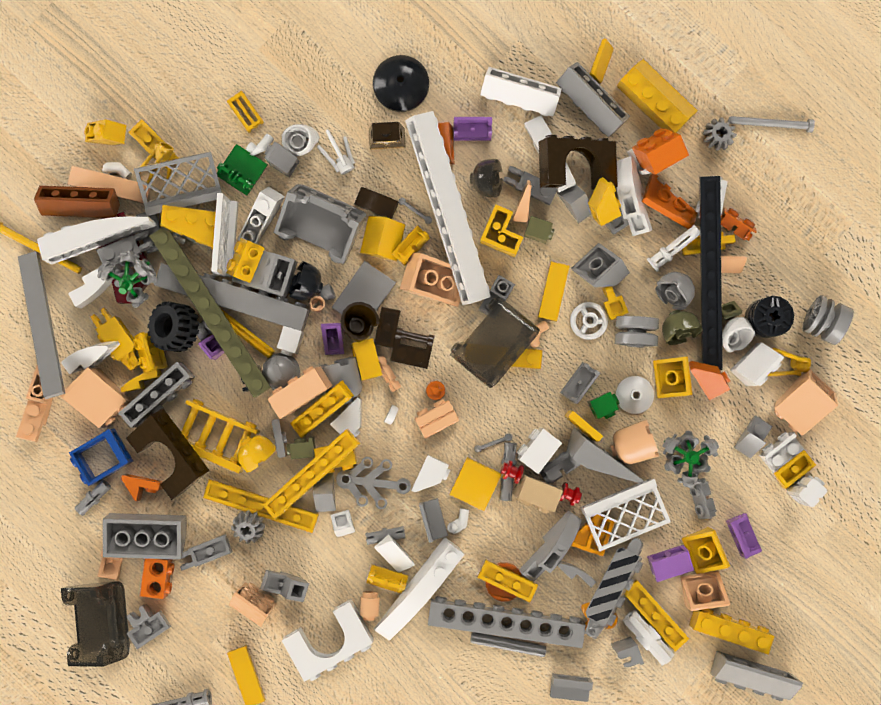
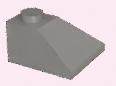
(601, 267)

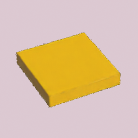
(583, 426)

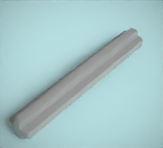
(508, 644)

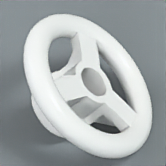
(582, 307)

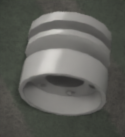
(828, 320)

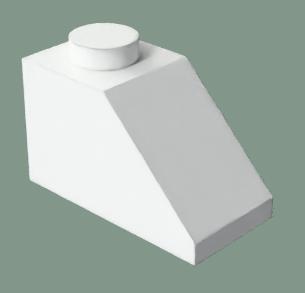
(350, 418)
(431, 473)

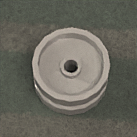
(636, 331)

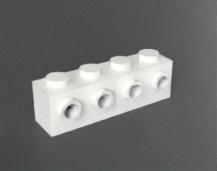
(520, 91)

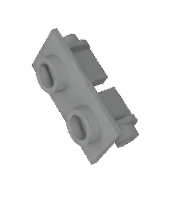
(551, 470)
(704, 507)

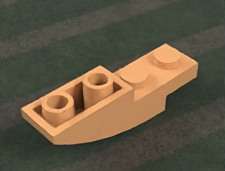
(36, 411)

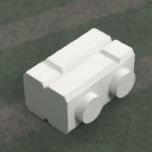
(807, 490)

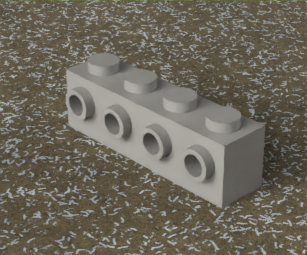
(592, 99)
(157, 394)

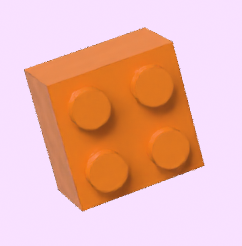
(660, 150)

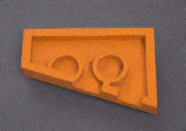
(662, 200)

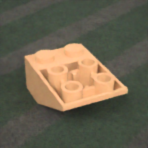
(253, 603)

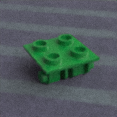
(241, 169)

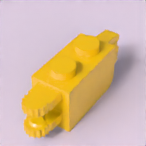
(116, 330)

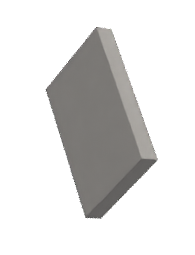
(366, 286)

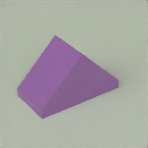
(333, 338)
(211, 347)

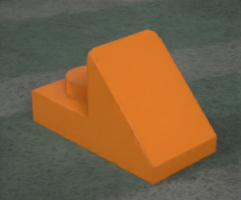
(136, 484)

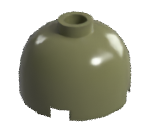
(680, 326)

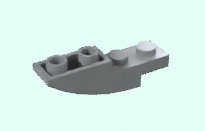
(556, 545)

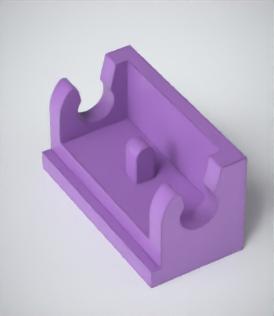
(472, 128)
(743, 536)
(670, 563)

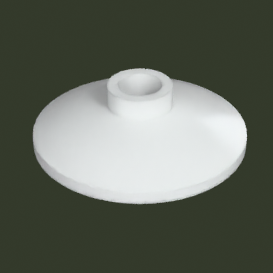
(625, 394)

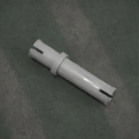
(507, 484)

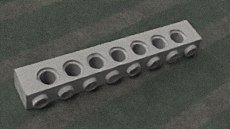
(572, 638)

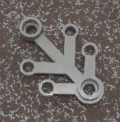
(370, 482)

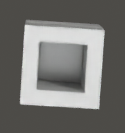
(290, 341)

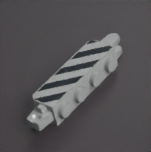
(613, 587)

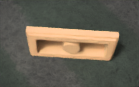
(732, 264)

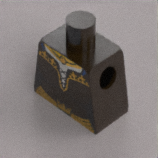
(387, 135)

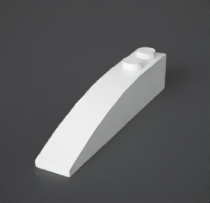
(89, 235)
(420, 588)

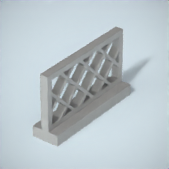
(186, 198)

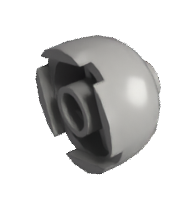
(676, 289)

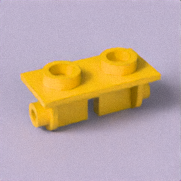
(411, 244)
(387, 579)

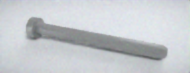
(809, 125)

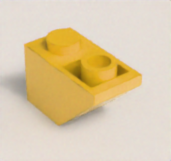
(105, 132)
(603, 202)

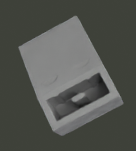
(272, 274)

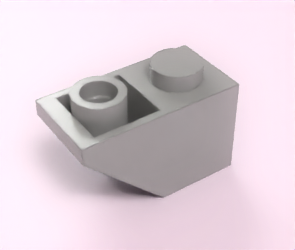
(281, 159)

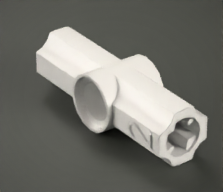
(648, 637)

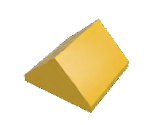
(382, 237)
(672, 377)
(705, 551)

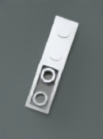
(630, 196)

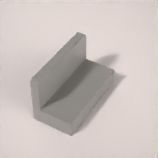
(433, 519)
(570, 687)

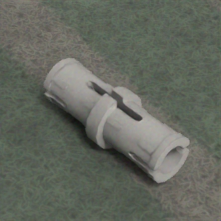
(92, 497)
(376, 537)

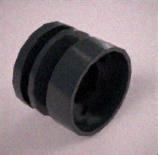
(762, 323)

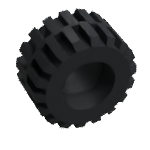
(173, 326)

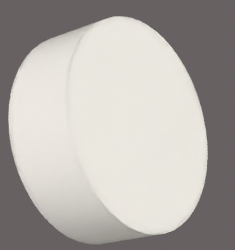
(391, 414)

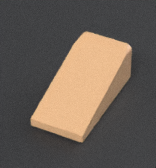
(522, 208)

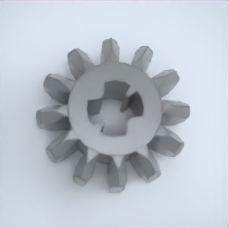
(714, 139)
(248, 526)

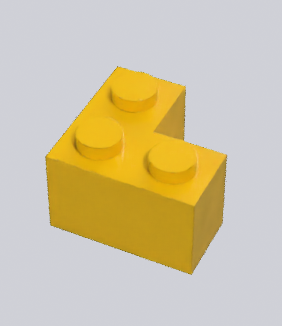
(497, 236)

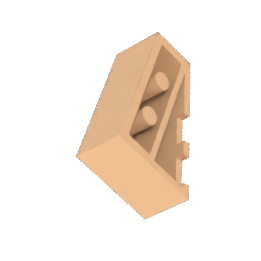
(299, 391)

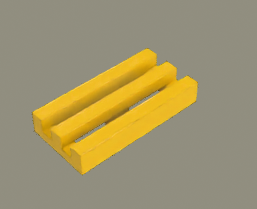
(253, 124)

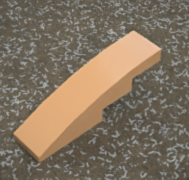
(123, 187)

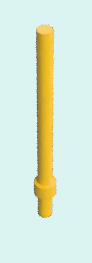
(33, 245)

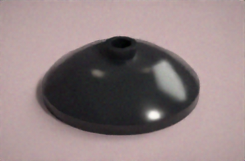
(401, 95)

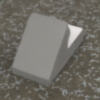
(753, 436)

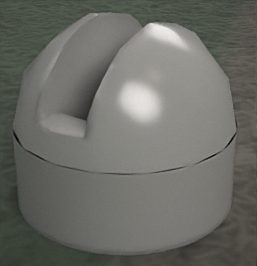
(327, 292)

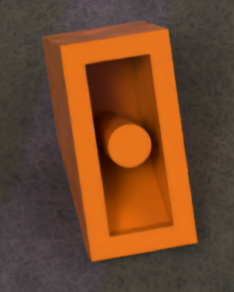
(710, 379)

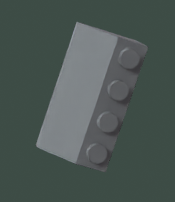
(144, 536)
(754, 676)

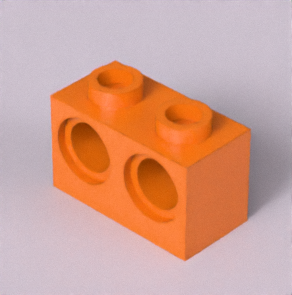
(152, 575)

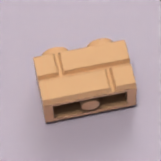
(436, 418)

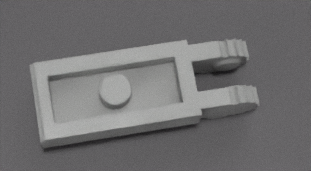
(542, 194)
(111, 251)
(207, 551)

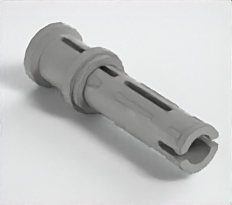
(200, 698)

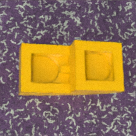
(138, 382)

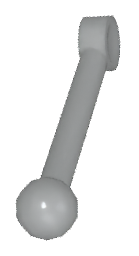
(428, 219)
(508, 437)

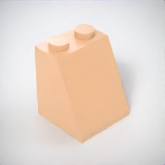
(96, 397)
(806, 402)

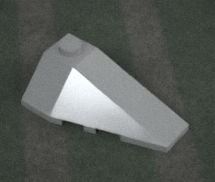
(590, 455)

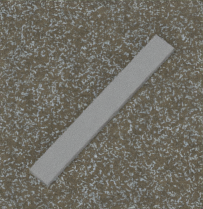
(41, 325)

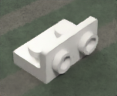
(782, 451)

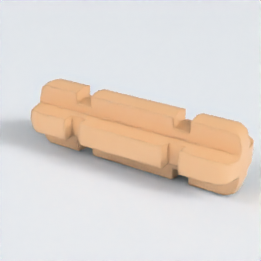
(388, 375)

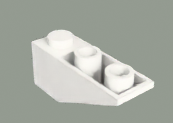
(261, 214)

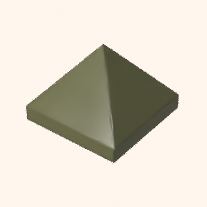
(730, 310)

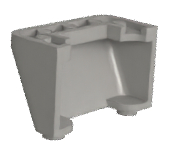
(320, 221)

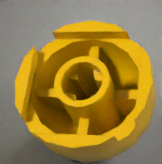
(254, 451)

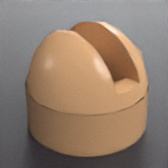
(315, 300)

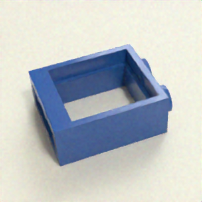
(116, 445)

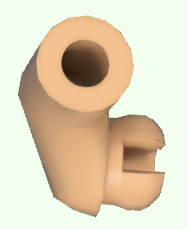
(543, 327)

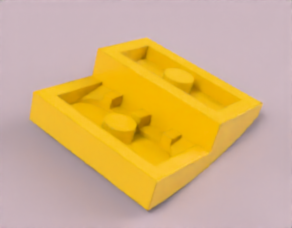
(475, 484)

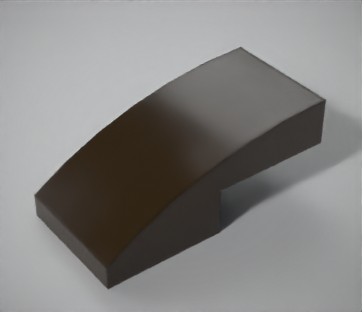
(376, 203)

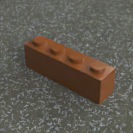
(77, 201)

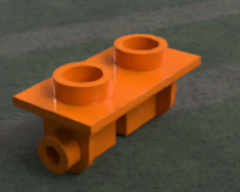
(744, 227)

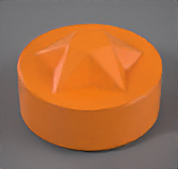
(435, 390)

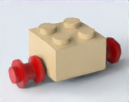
(537, 492)

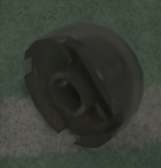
(486, 178)

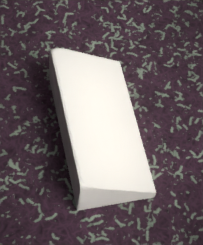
(394, 554)

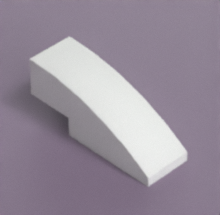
(91, 289)
(89, 356)

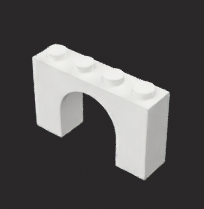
(311, 662)

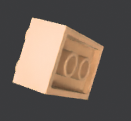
(430, 279)

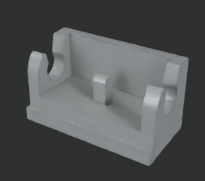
(580, 383)
(628, 648)

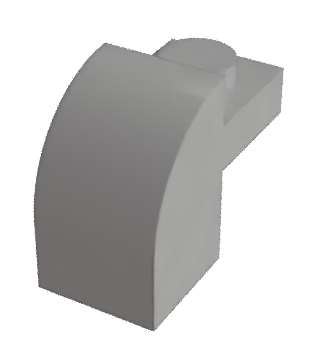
(286, 584)

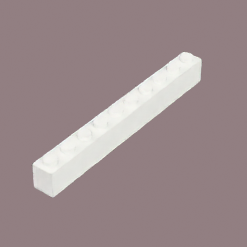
(448, 207)

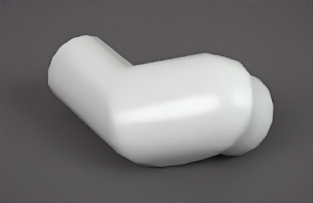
(261, 147)
(116, 167)
(460, 523)

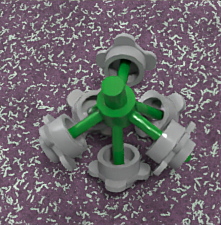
(126, 279)
(696, 463)

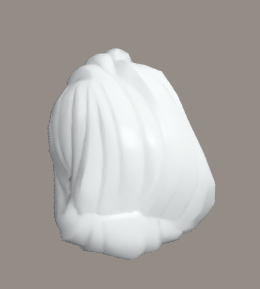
(295, 139)
(737, 334)

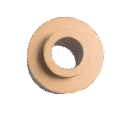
(369, 605)

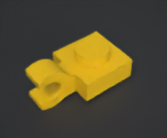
(615, 305)

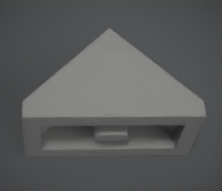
(576, 202)
(324, 494)

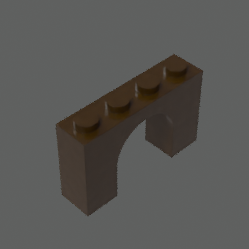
(553, 155)
(188, 464)

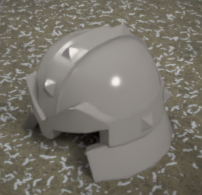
(280, 369)

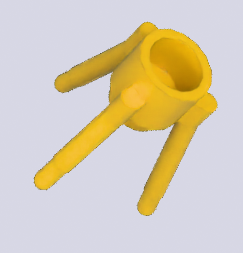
(163, 153)
(798, 363)

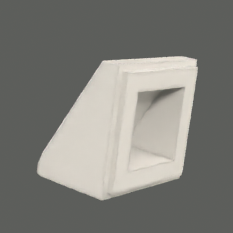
(342, 523)

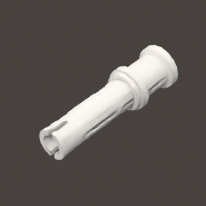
(664, 254)

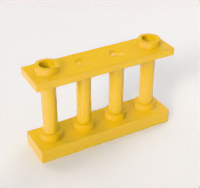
(216, 456)

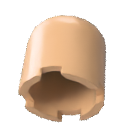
(634, 443)

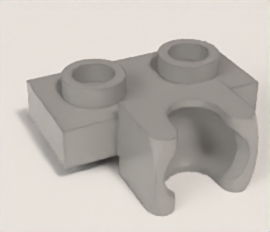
(146, 626)

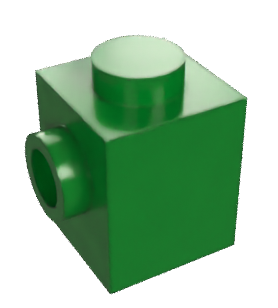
(604, 405)

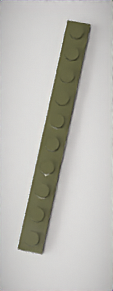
(210, 312)

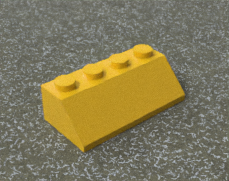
(656, 97)

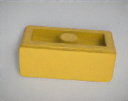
(601, 60)
(794, 469)

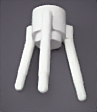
(343, 164)

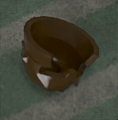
(359, 321)

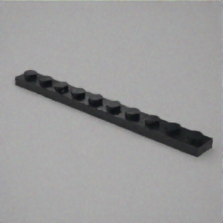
(710, 270)

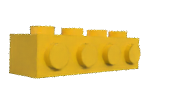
(733, 631)

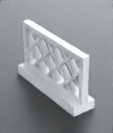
(224, 234)
(624, 497)

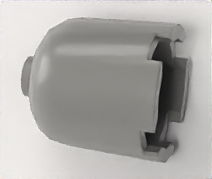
(345, 370)

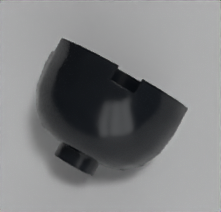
(306, 282)

